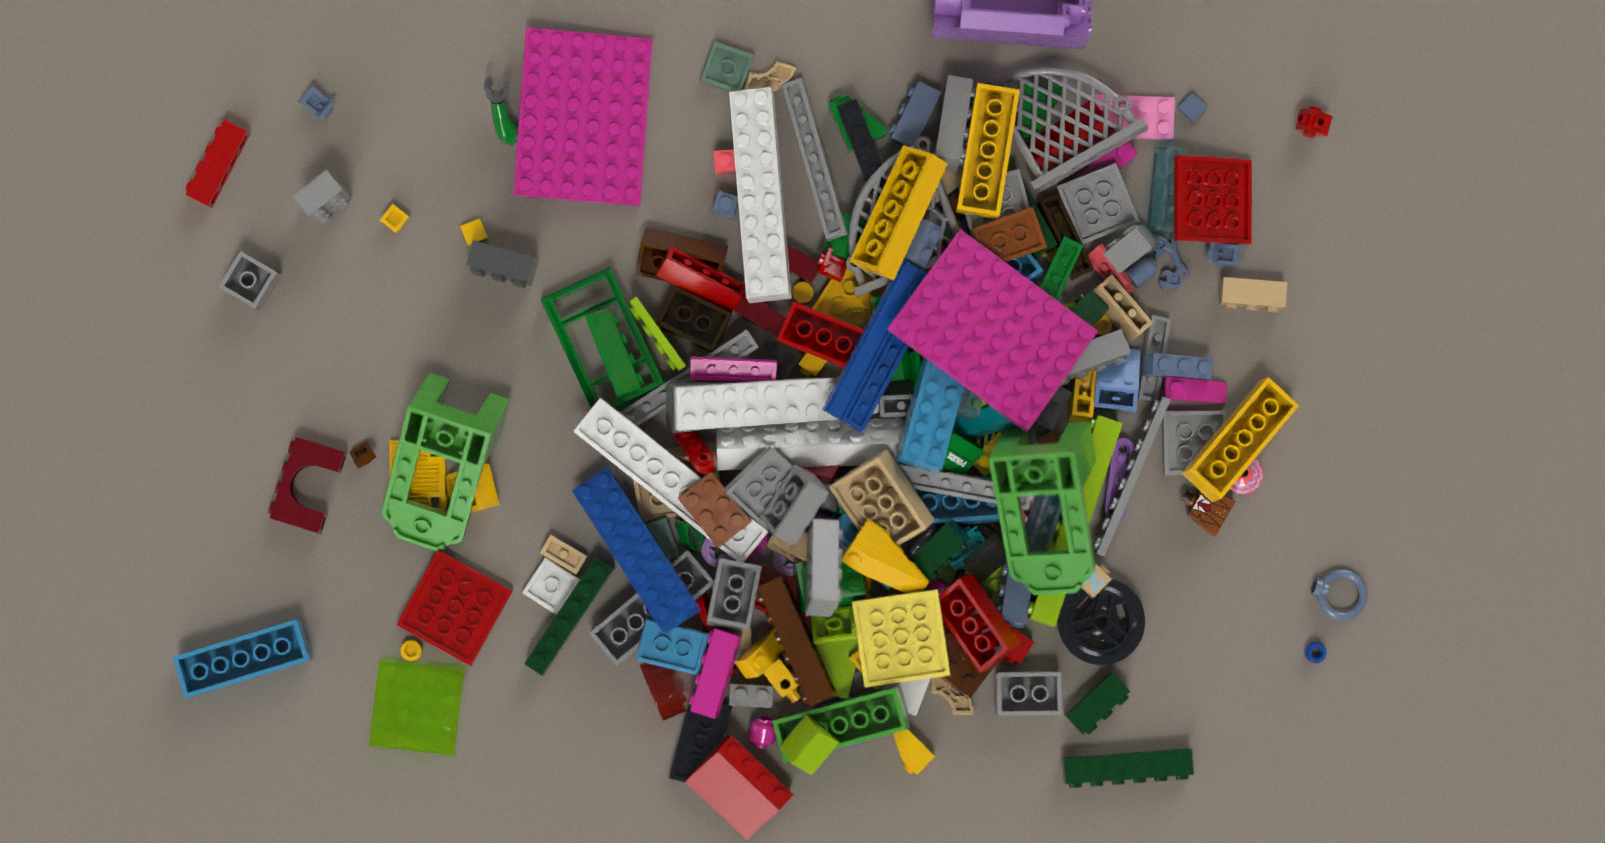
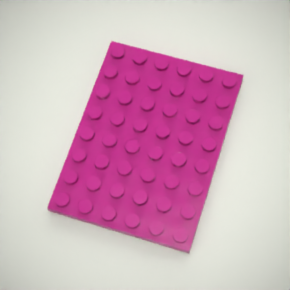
(582, 117)
(992, 330)

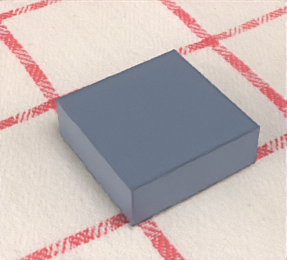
(1192, 107)

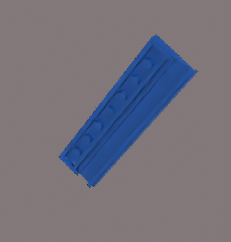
(874, 355)

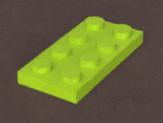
(652, 329)

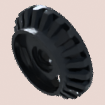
(1119, 639)

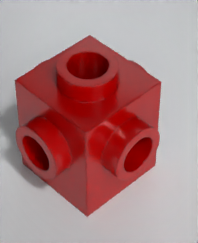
(1313, 122)

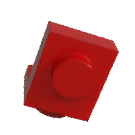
(831, 265)

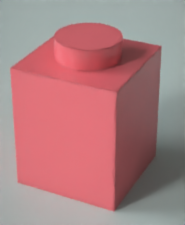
(724, 162)

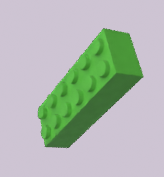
(853, 718)

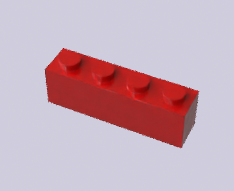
(217, 163)
(700, 279)

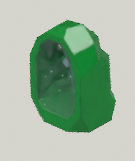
(688, 535)

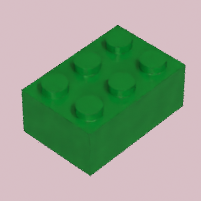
(851, 585)

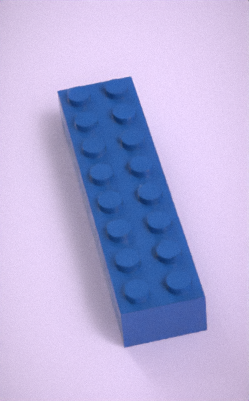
(636, 550)

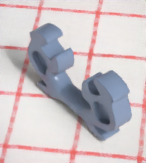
(1173, 279)

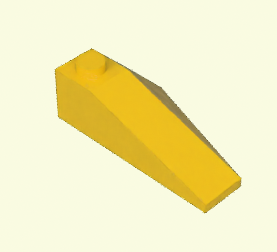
(881, 559)

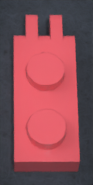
(1105, 268)

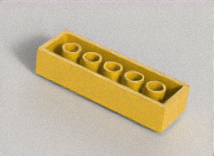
(988, 151)
(898, 212)
(1240, 439)

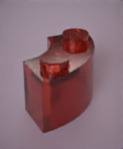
(664, 690)

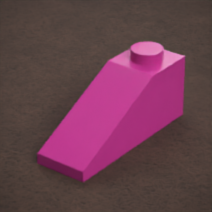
(1121, 155)
(1194, 390)

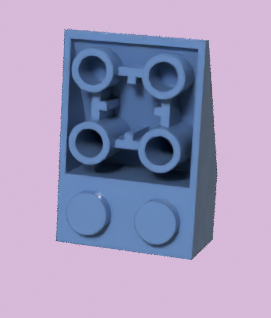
(1119, 385)

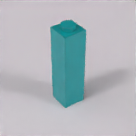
(987, 423)

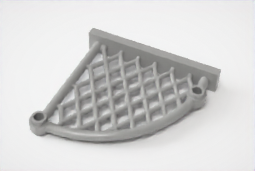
(1044, 178)
(874, 182)

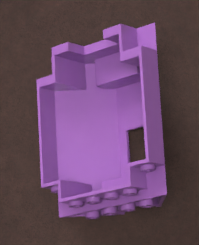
(1014, 22)

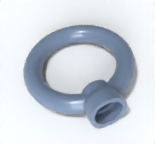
(1321, 587)

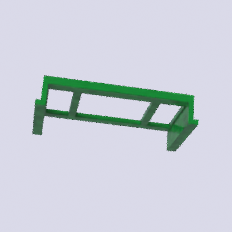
(569, 349)

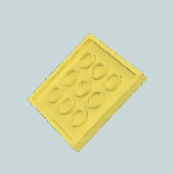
(901, 638)

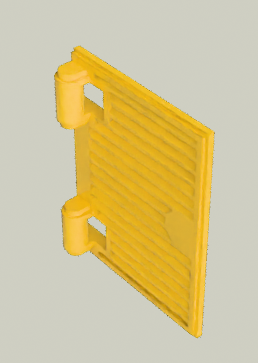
(428, 478)

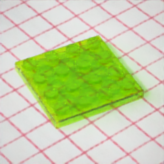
(416, 708)

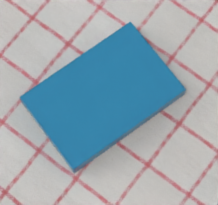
(677, 650)

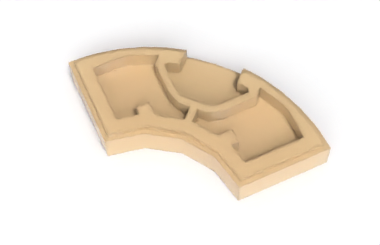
(774, 77)
(957, 702)

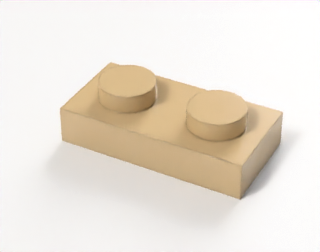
(563, 554)

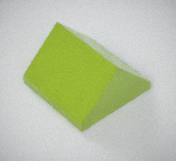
(835, 628)
(808, 745)

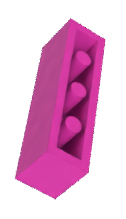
(716, 672)

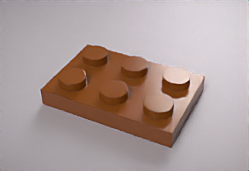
(1012, 235)
(714, 509)

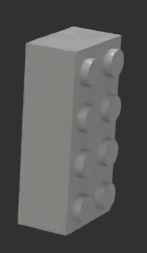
(954, 121)
(822, 567)

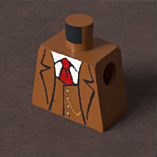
(1206, 513)

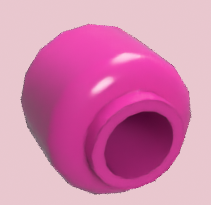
(762, 731)

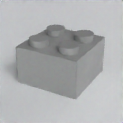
(1134, 245)
(249, 281)

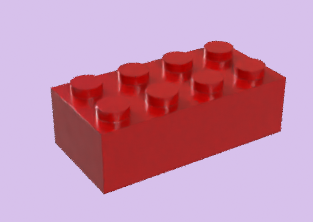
(977, 623)

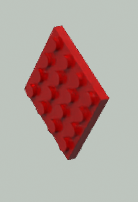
(1212, 199)
(454, 608)

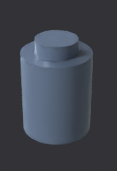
(1142, 271)

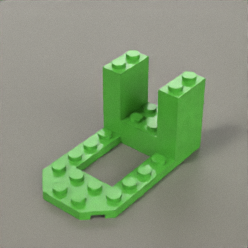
(450, 435)
(1044, 470)

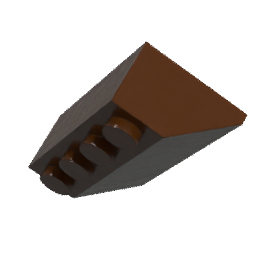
(657, 242)

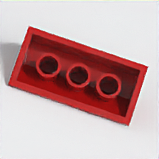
(1068, 143)
(819, 334)

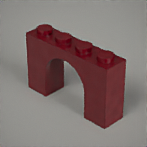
(762, 315)
(286, 506)

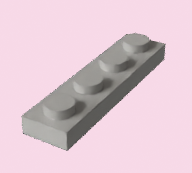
(1155, 342)

